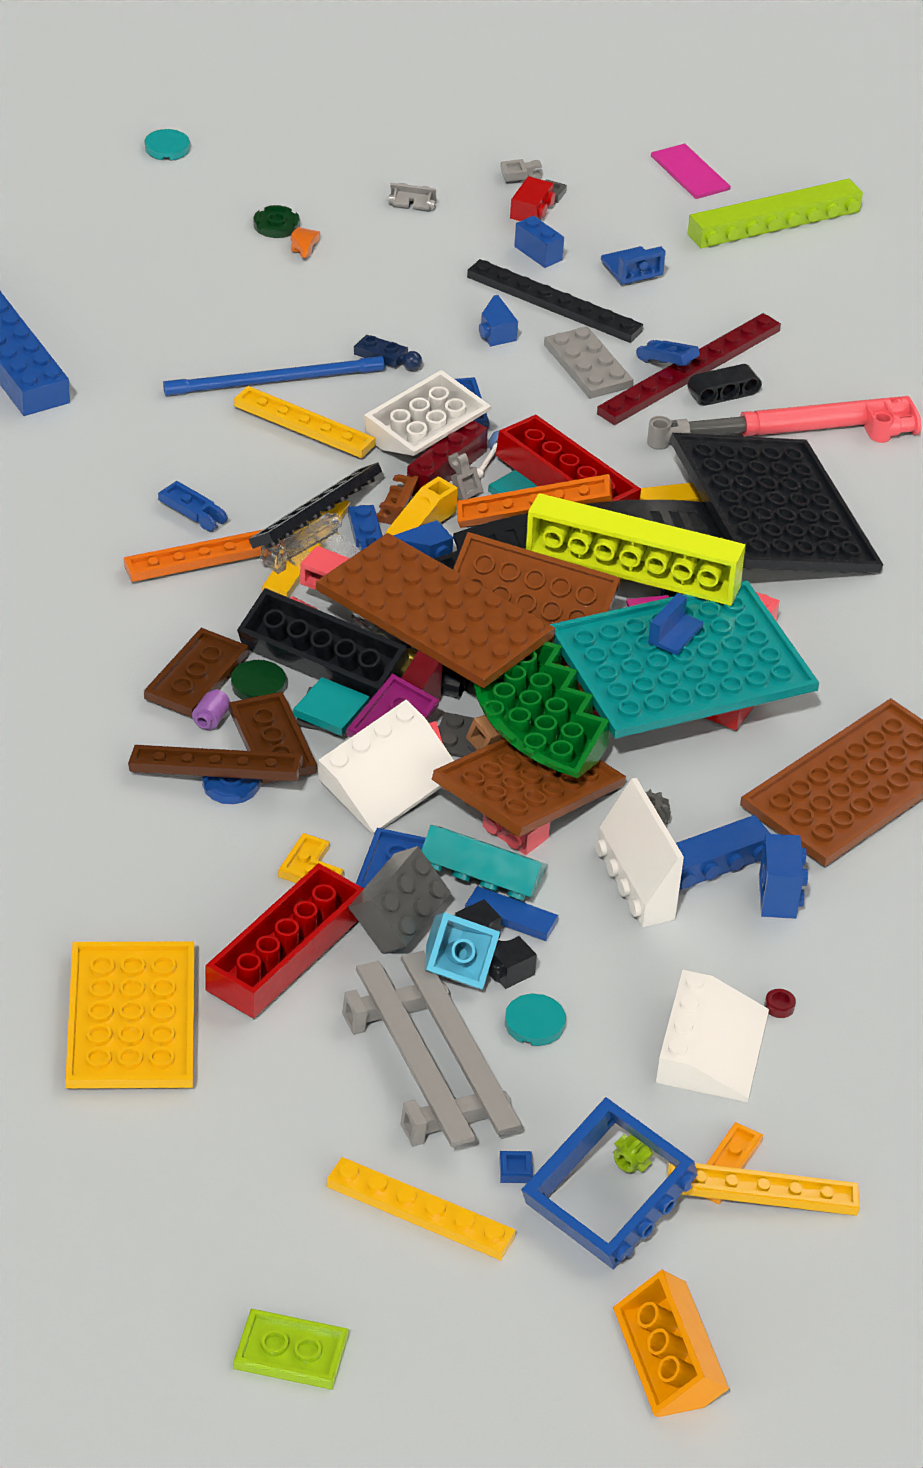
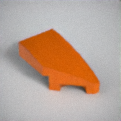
(303, 240)

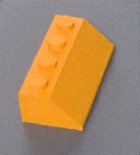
(670, 1346)

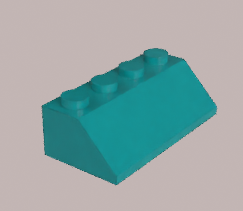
(482, 861)

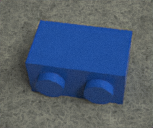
(539, 241)

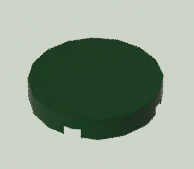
(276, 221)
(257, 679)

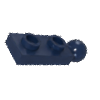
(390, 351)

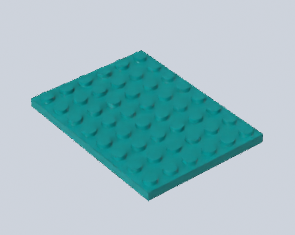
(728, 665)

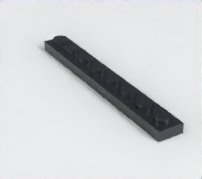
(555, 300)
(311, 509)

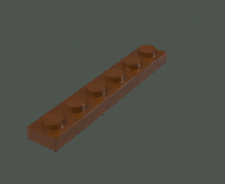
(215, 762)

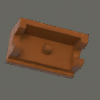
(397, 498)

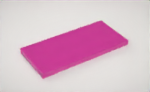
(690, 171)

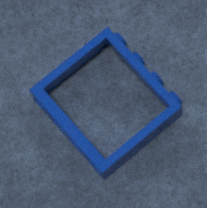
(575, 1149)

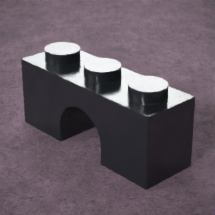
(512, 959)

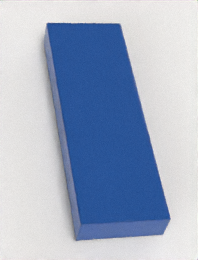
(517, 914)

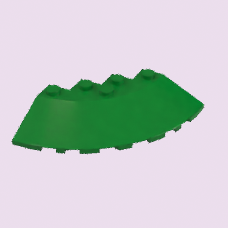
(545, 714)

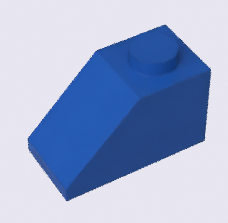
(498, 323)
(429, 538)

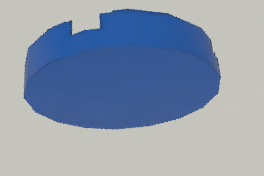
(230, 790)

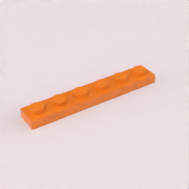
(513, 503)
(190, 556)

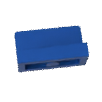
(672, 627)

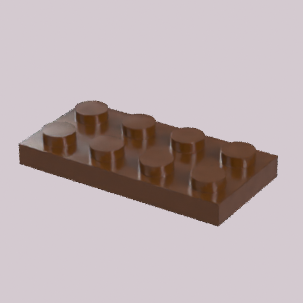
(195, 671)
(270, 726)

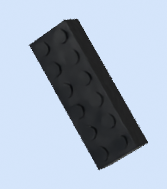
(321, 644)

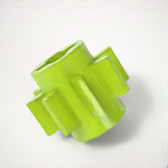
(631, 1154)

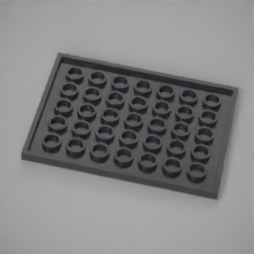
(775, 503)

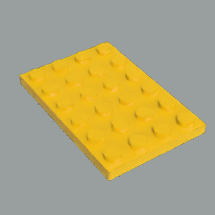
(131, 1015)

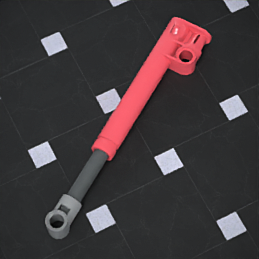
(879, 417)

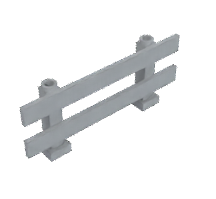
(393, 1008)

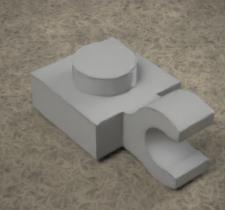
(518, 170)
(465, 478)

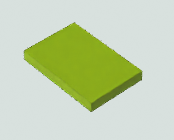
(291, 1349)

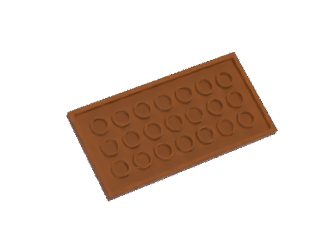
(435, 609)
(846, 784)

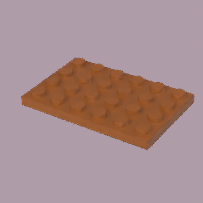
(536, 582)
(520, 790)

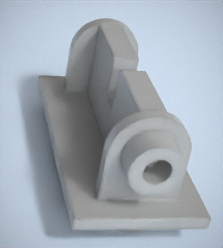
(402, 194)

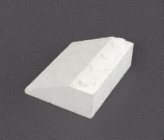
(423, 415)
(385, 767)
(641, 856)
(712, 1038)

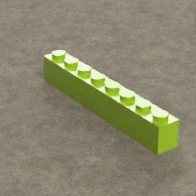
(774, 213)

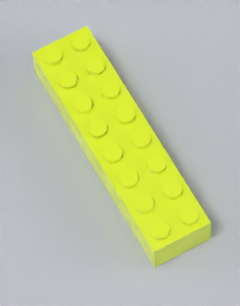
(636, 549)

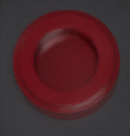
(780, 1003)

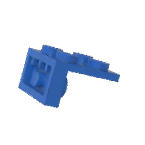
(635, 263)

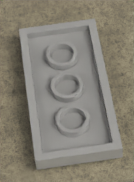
(588, 362)

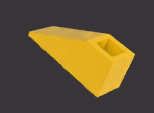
(431, 503)

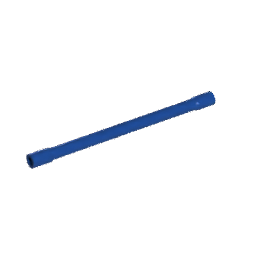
(183, 386)

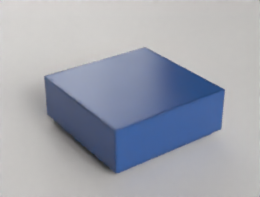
(515, 1166)

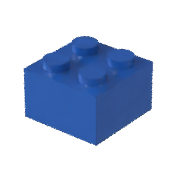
(782, 876)

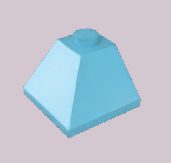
(460, 950)

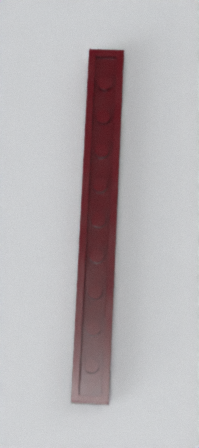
(674, 377)

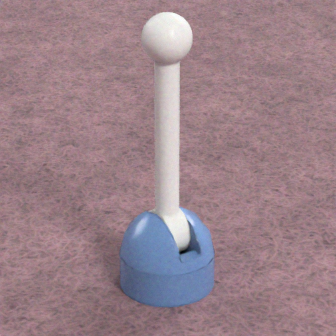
(492, 445)

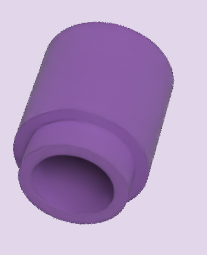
(211, 709)

